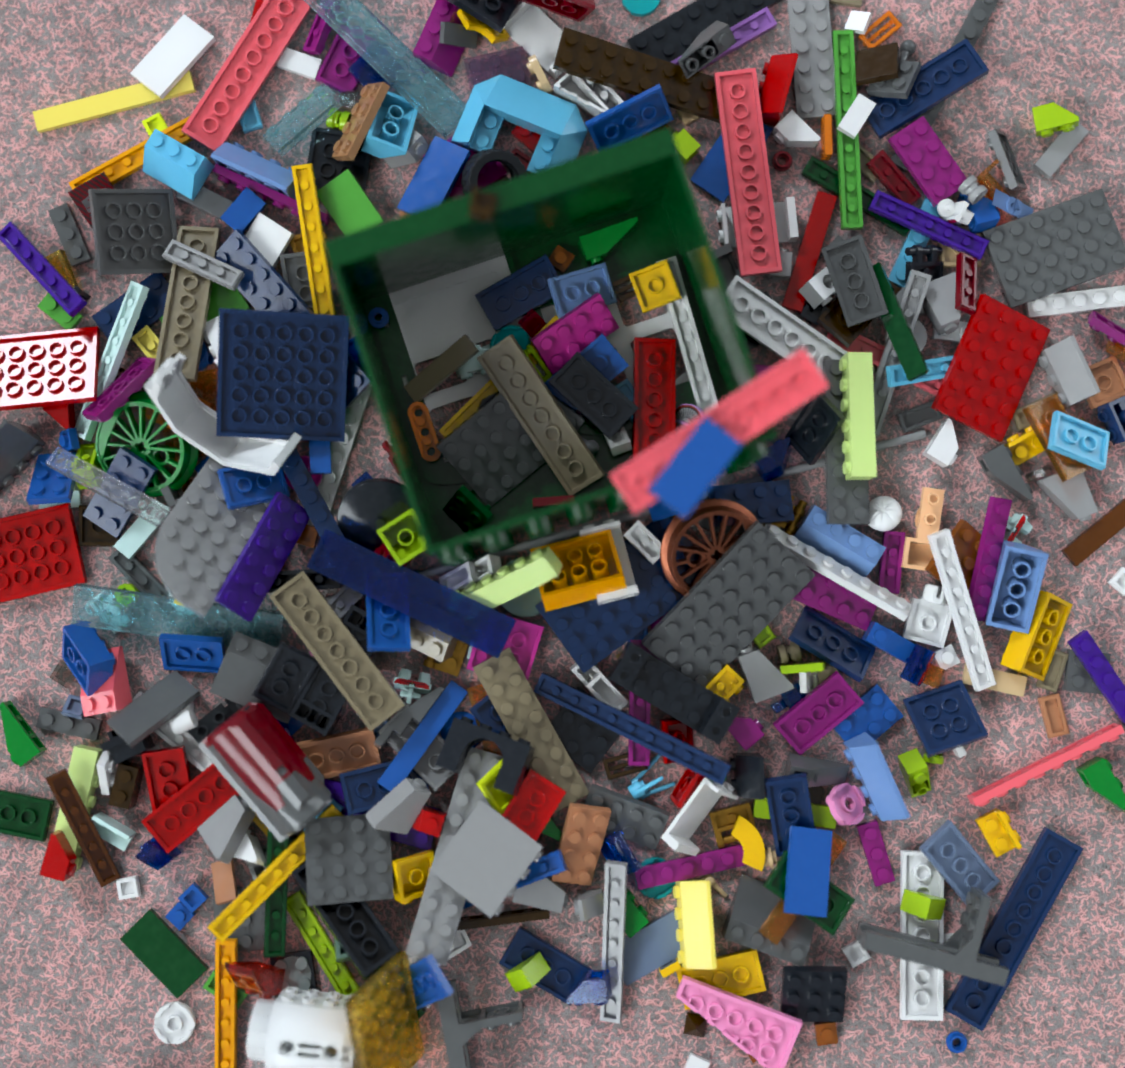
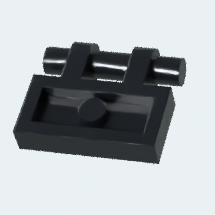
(930, 267)

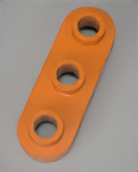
(420, 423)

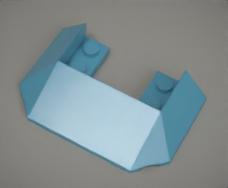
(525, 106)

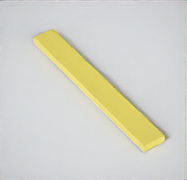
(105, 104)

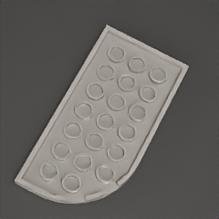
(202, 541)

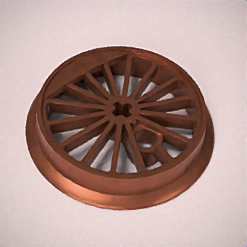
(678, 528)

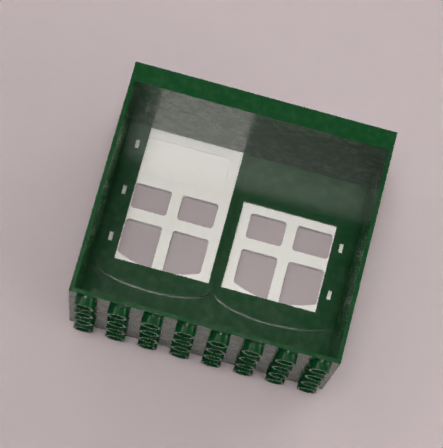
(438, 259)

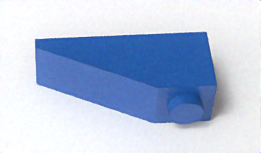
(888, 641)

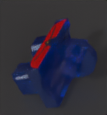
(918, 665)

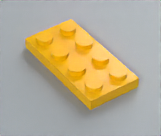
(735, 973)

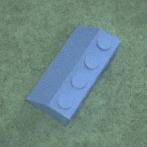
(255, 167)
(839, 542)
(1016, 587)
(875, 778)

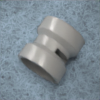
(972, 189)

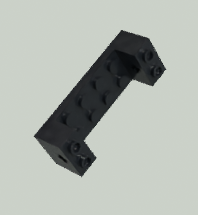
(673, 693)
(321, 699)

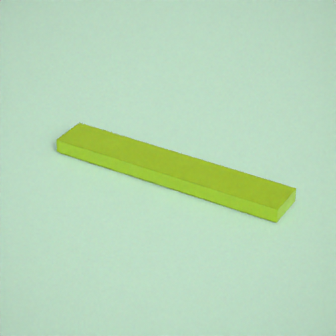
(320, 944)

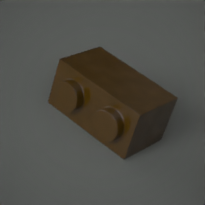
(126, 785)

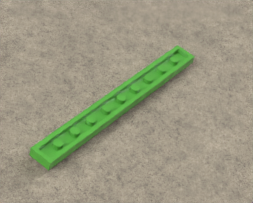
(847, 148)

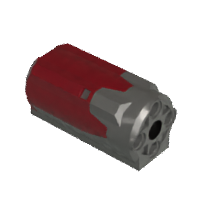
(267, 769)

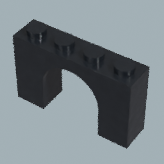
(464, 735)

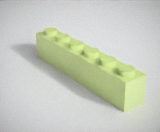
(859, 411)
(515, 579)
(85, 779)

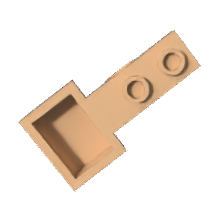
(917, 550)

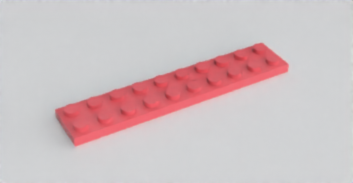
(245, 71)
(748, 172)
(739, 415)

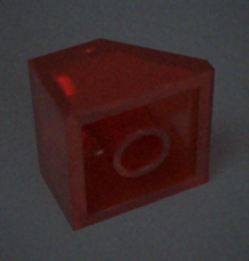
(256, 977)

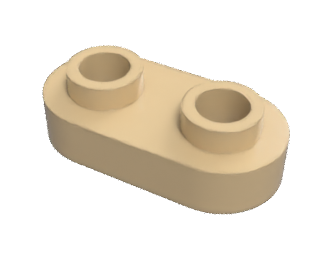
(535, 68)

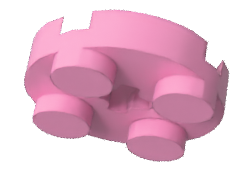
(837, 806)

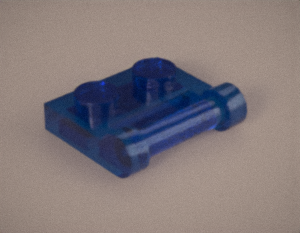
(617, 849)

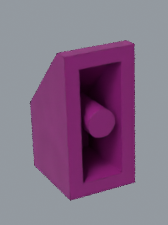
(746, 731)

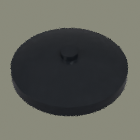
(369, 508)

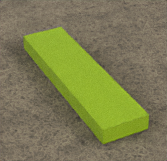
(821, 813)

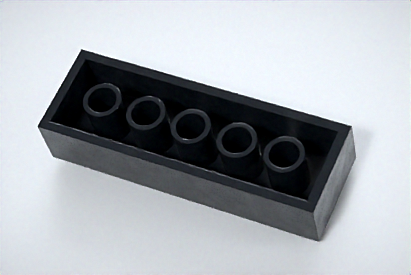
(355, 931)

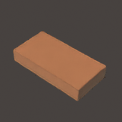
(1053, 715)
(224, 882)

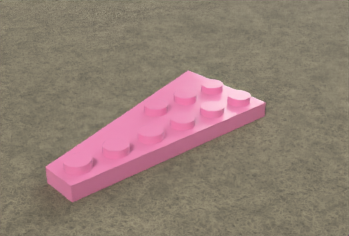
(749, 1025)

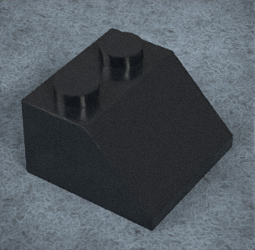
(748, 775)

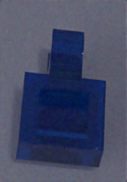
(788, 699)

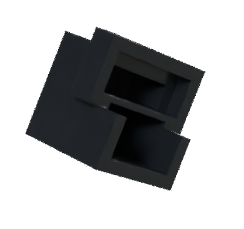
(121, 750)

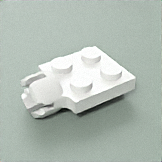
(928, 617)

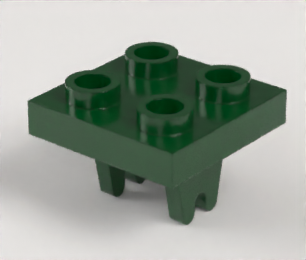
(467, 511)

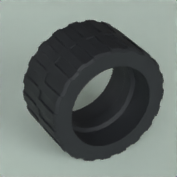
(478, 160)

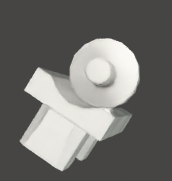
(954, 212)

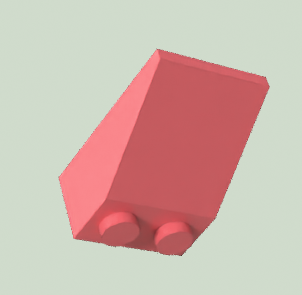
(114, 693)

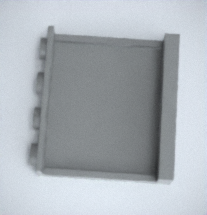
(487, 859)

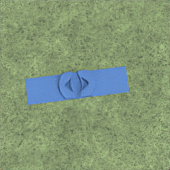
(1011, 204)

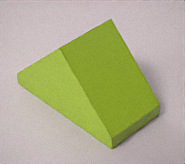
(922, 905)
(528, 972)

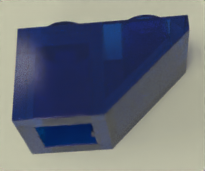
(774, 464)
(155, 855)
(591, 989)

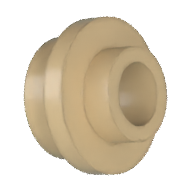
(770, 858)

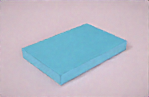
(1078, 440)

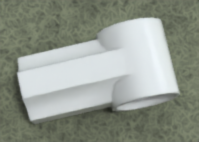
(184, 720)

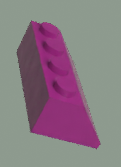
(428, 49)

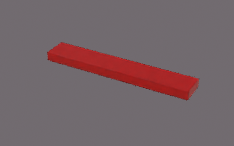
(809, 250)

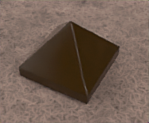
(695, 1025)

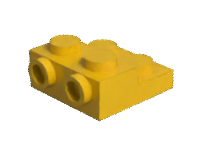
(411, 876)

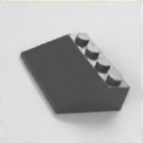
(17, 448)
(242, 670)
(749, 911)

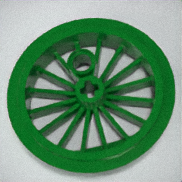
(151, 454)

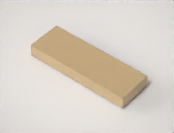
(1005, 682)

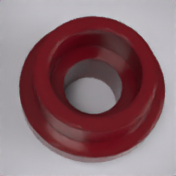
(782, 155)

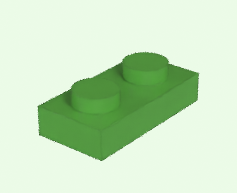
(56, 312)

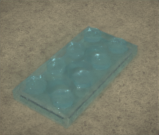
(302, 119)

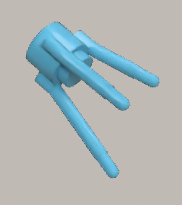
(641, 789)

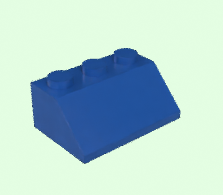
(87, 657)

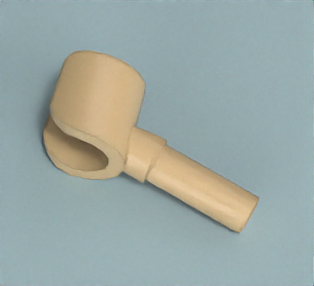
(713, 883)

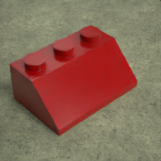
(776, 86)

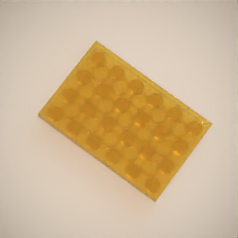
(385, 1018)

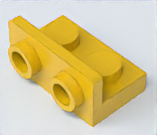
(1024, 446)
(726, 683)
(998, 832)

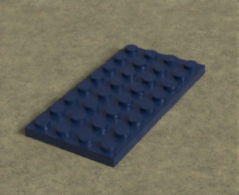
(597, 631)

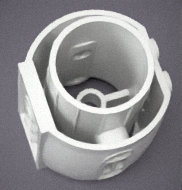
(301, 1030)

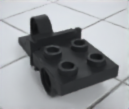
(213, 719)

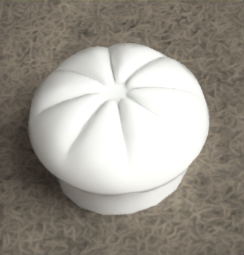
(884, 513)

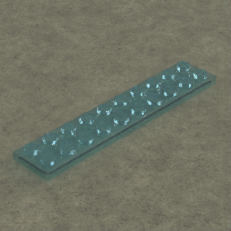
(393, 61)
(157, 614)

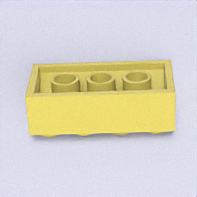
(695, 924)

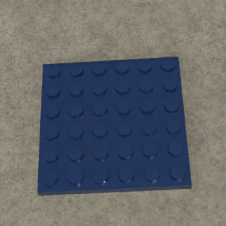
(282, 375)

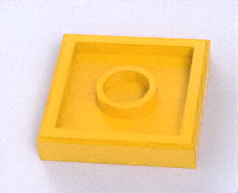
(655, 286)

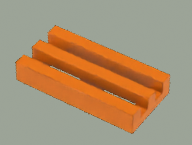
(867, 42)
(826, 137)

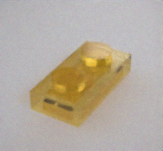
(61, 263)

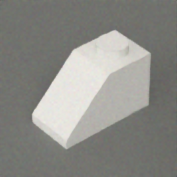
(794, 132)
(943, 445)
(251, 850)

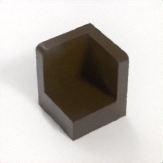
(482, 206)

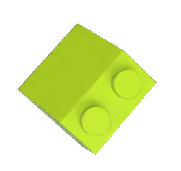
(402, 537)

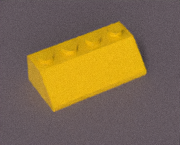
(1034, 651)

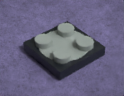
(298, 969)

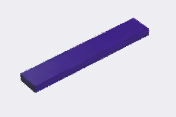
(928, 225)
(42, 269)

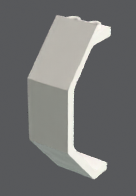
(198, 424)

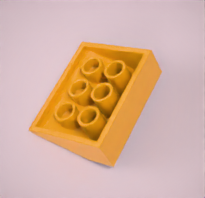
(588, 570)

